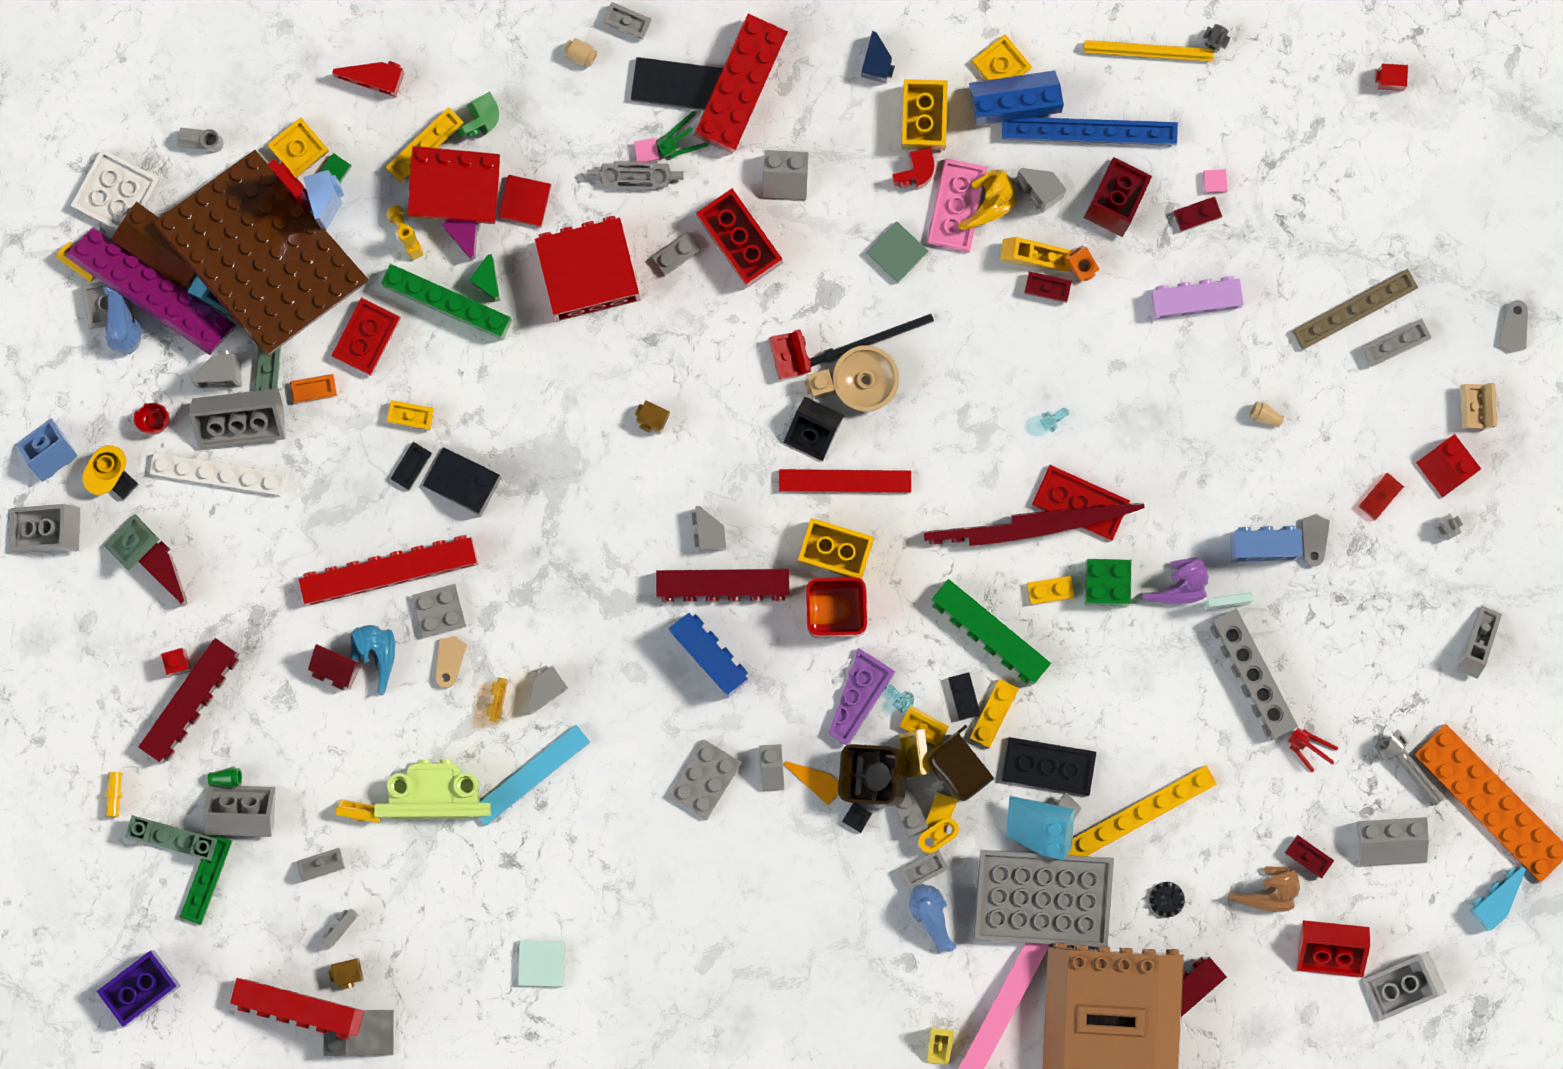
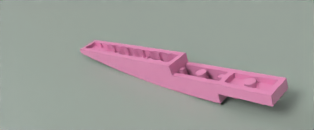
(1004, 1006)

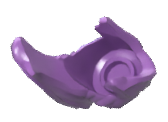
(1189, 588)

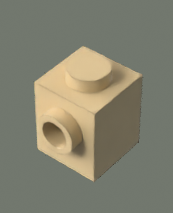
(819, 384)

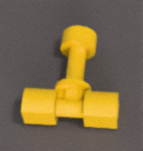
(405, 232)

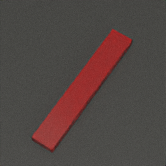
(845, 481)

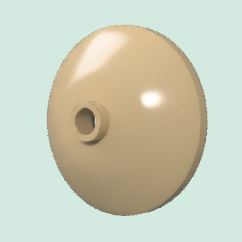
(861, 363)

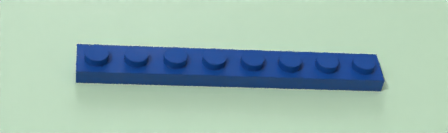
(1091, 131)

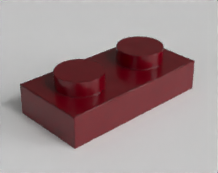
(1197, 214)
(1047, 287)
(1309, 856)

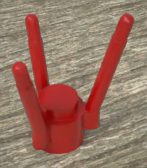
(1300, 739)

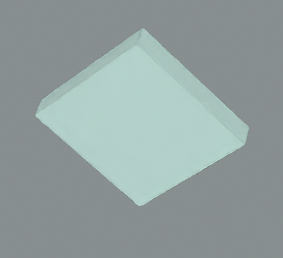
(1228, 601)
(541, 963)

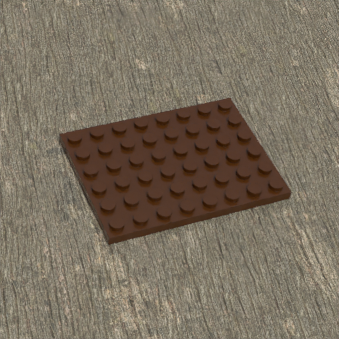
(260, 253)

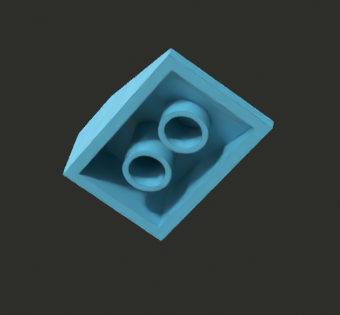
(1041, 826)

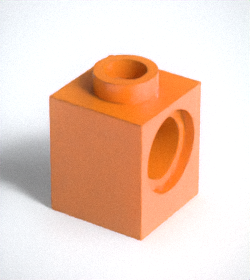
(1073, 259)

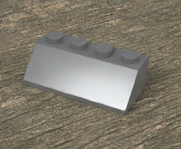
(238, 418)

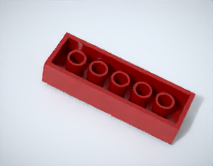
(740, 83)

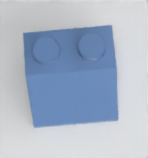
(46, 450)

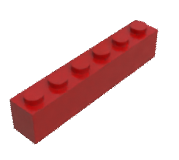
(296, 1007)

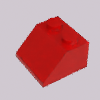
(1448, 465)

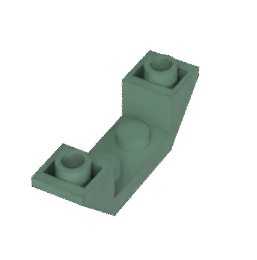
(171, 837)

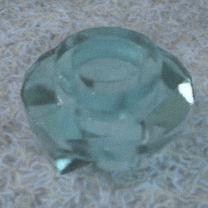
(1050, 421)
(902, 701)

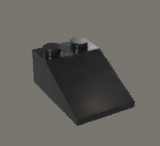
(462, 481)

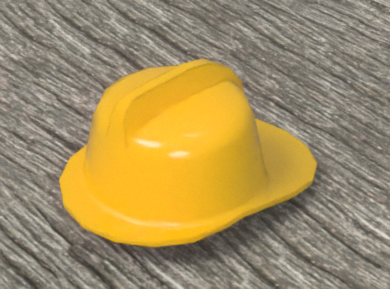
(104, 469)

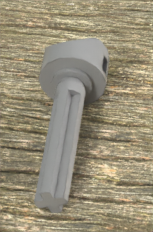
(1395, 747)

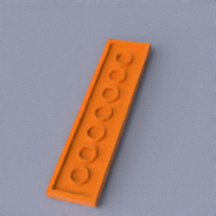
(1491, 802)

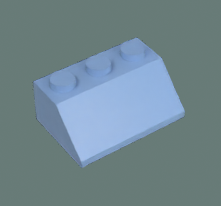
(324, 196)

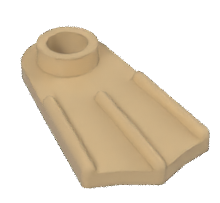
(449, 660)

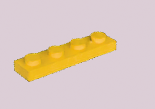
(431, 137)

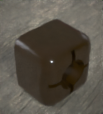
(893, 758)
(959, 767)

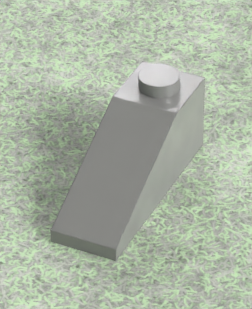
(1479, 642)

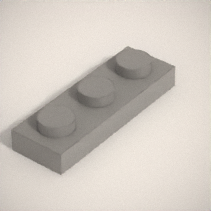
(1396, 342)

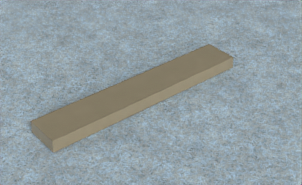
(1354, 309)

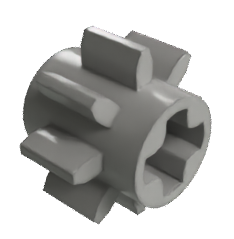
(1448, 526)

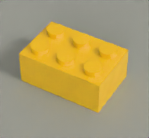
(924, 114)
(835, 549)

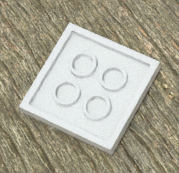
(113, 189)

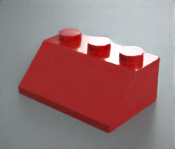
(1333, 948)

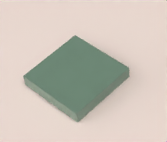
(897, 252)
(131, 542)

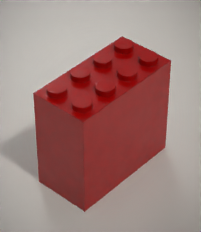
(587, 268)

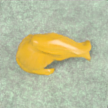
(998, 198)

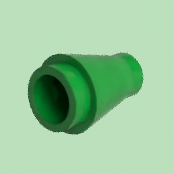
(228, 777)

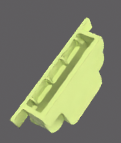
(433, 793)

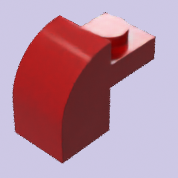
(922, 170)

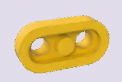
(938, 835)

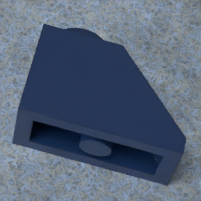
(877, 61)

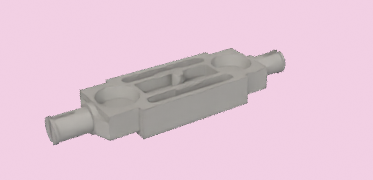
(658, 175)

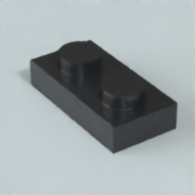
(964, 696)

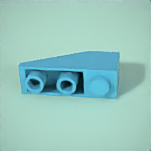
(1497, 904)

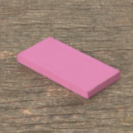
(955, 203)

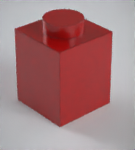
(1392, 77)
(176, 662)

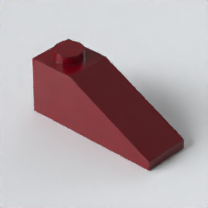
(163, 569)

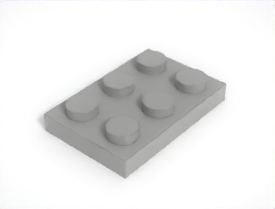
(705, 779)

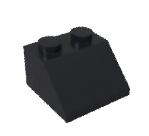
(813, 428)

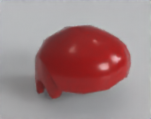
(151, 418)

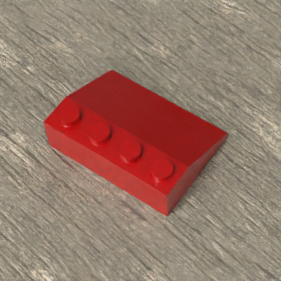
(453, 185)

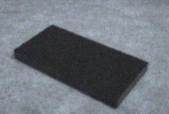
(673, 83)
(1049, 766)

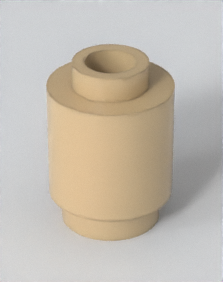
(580, 52)

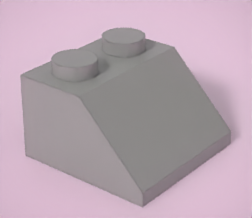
(785, 175)
(219, 371)

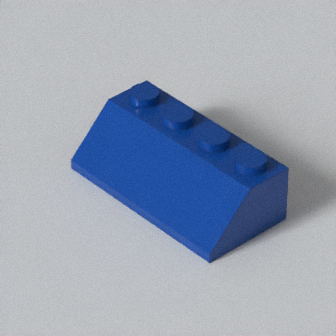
(1016, 97)
(708, 654)

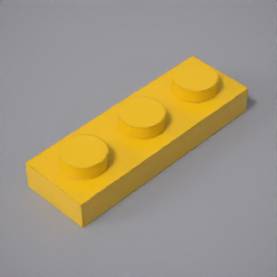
(994, 713)

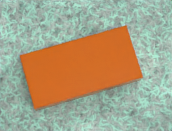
(313, 388)

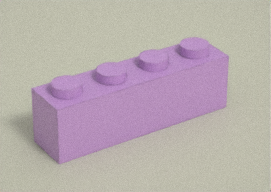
(1196, 298)

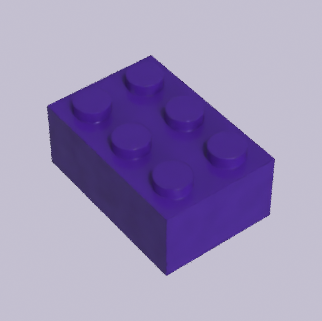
(138, 988)

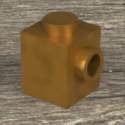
(651, 417)
(346, 973)

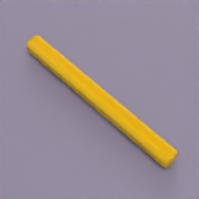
(1148, 50)

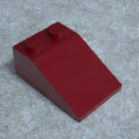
(1117, 197)

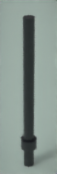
(831, 354)

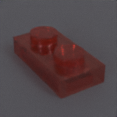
(1381, 496)

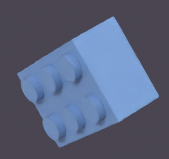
(1266, 544)

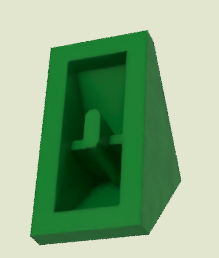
(485, 278)

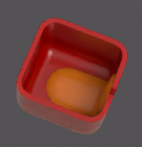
(836, 607)

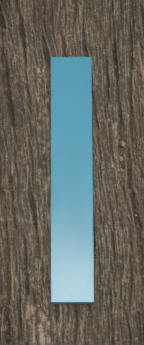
(534, 772)

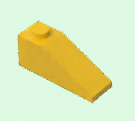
(1034, 254)

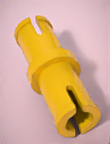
(114, 794)

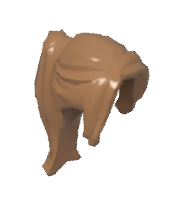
(1280, 894)

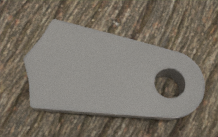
(1514, 328)
(1315, 537)

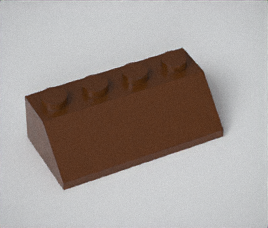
(145, 242)

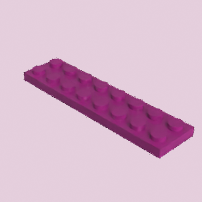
(150, 291)

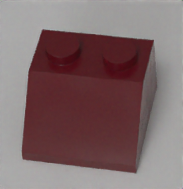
(334, 667)

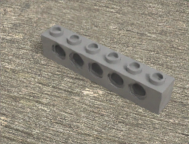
(1285, 721)

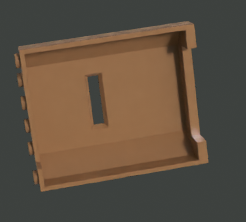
(1112, 985)

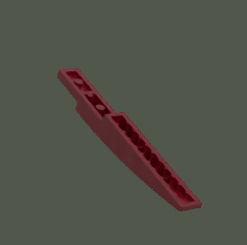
(1032, 525)

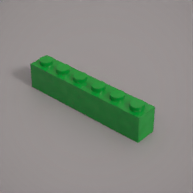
(446, 301)
(991, 632)

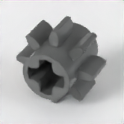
(1216, 37)

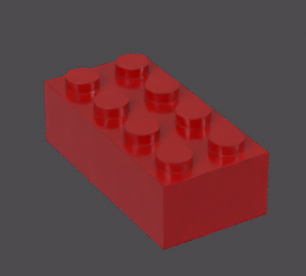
(739, 238)

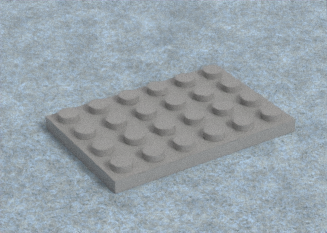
(1043, 898)

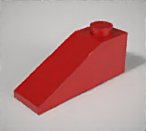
(374, 76)

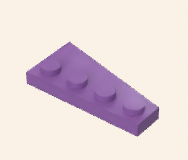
(863, 689)

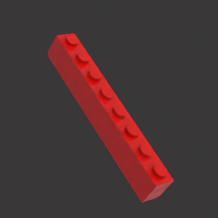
(388, 571)

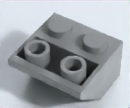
(1041, 186)

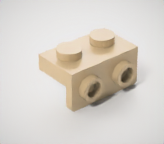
(1478, 406)

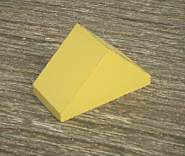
(940, 1046)

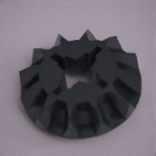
(1156, 899)

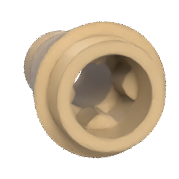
(1265, 414)

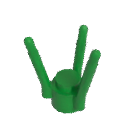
(668, 143)

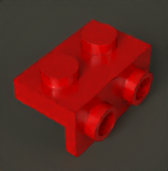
(790, 355)

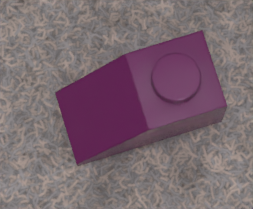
(464, 235)

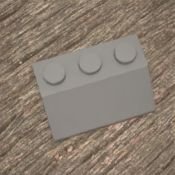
(239, 811)
(1393, 841)

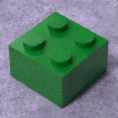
(1107, 582)

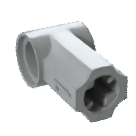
(198, 139)

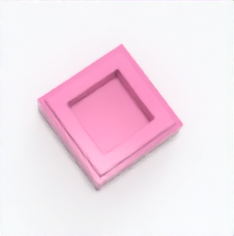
(646, 150)
(1215, 181)

